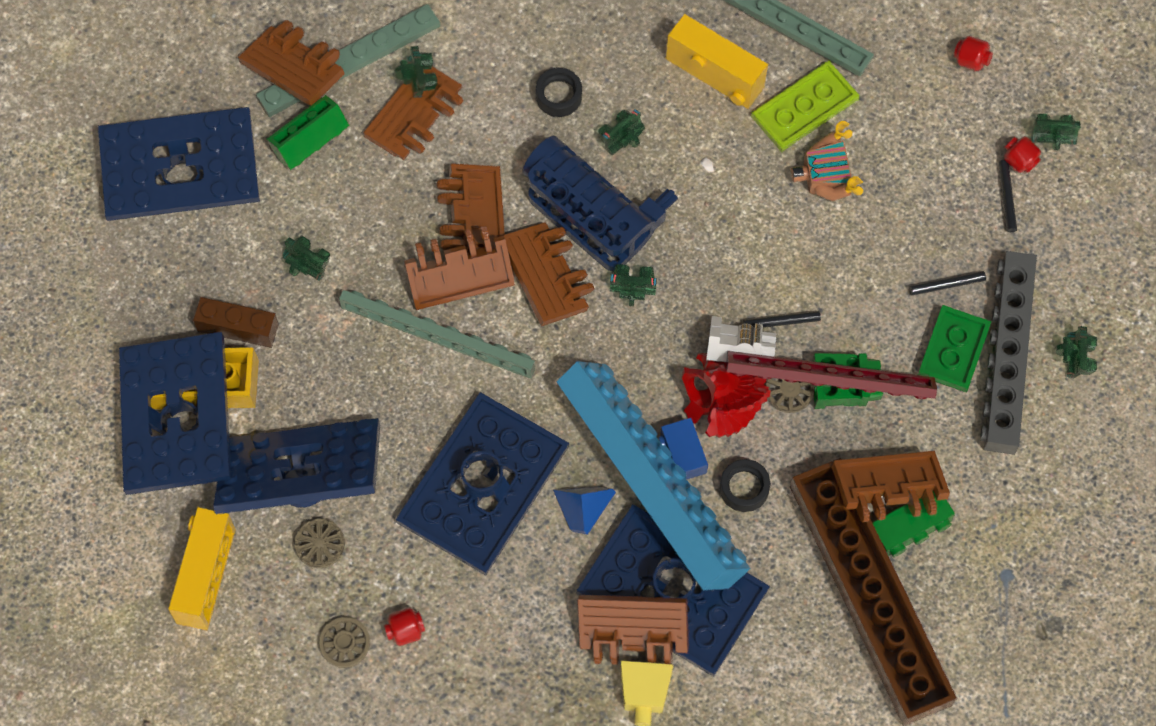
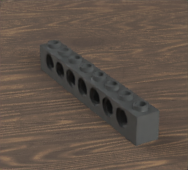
(1023, 268)

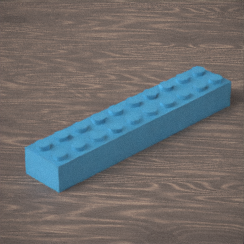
(654, 475)

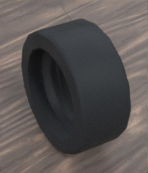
(558, 75)
(750, 466)

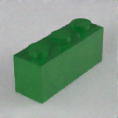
(308, 132)
(903, 529)

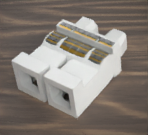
(738, 339)

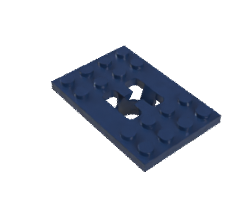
(132, 170)
(177, 455)
(341, 470)
(457, 522)
(634, 562)

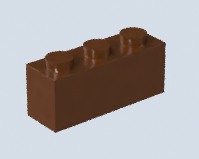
(236, 322)

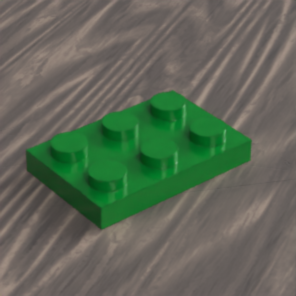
(954, 348)

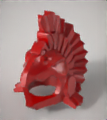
(727, 401)

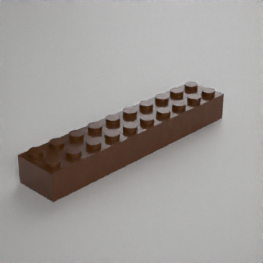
(874, 598)

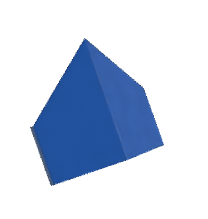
(583, 506)

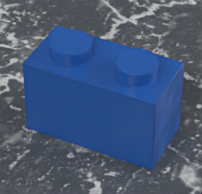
(685, 447)

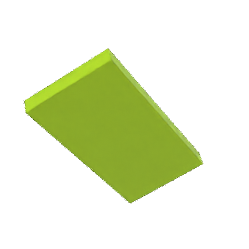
(805, 106)

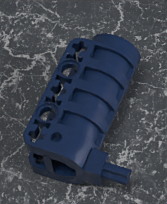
(591, 204)

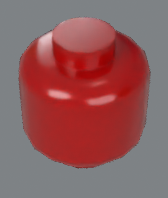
(973, 53)
(1022, 154)
(404, 626)

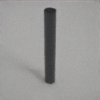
(1007, 196)
(947, 283)
(785, 319)

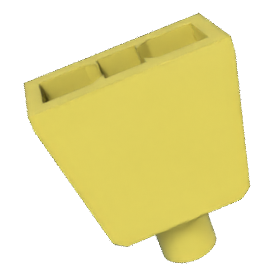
(645, 688)

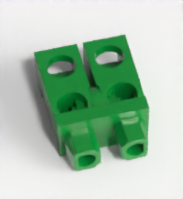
(831, 395)

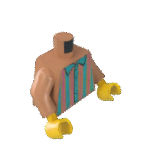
(828, 167)

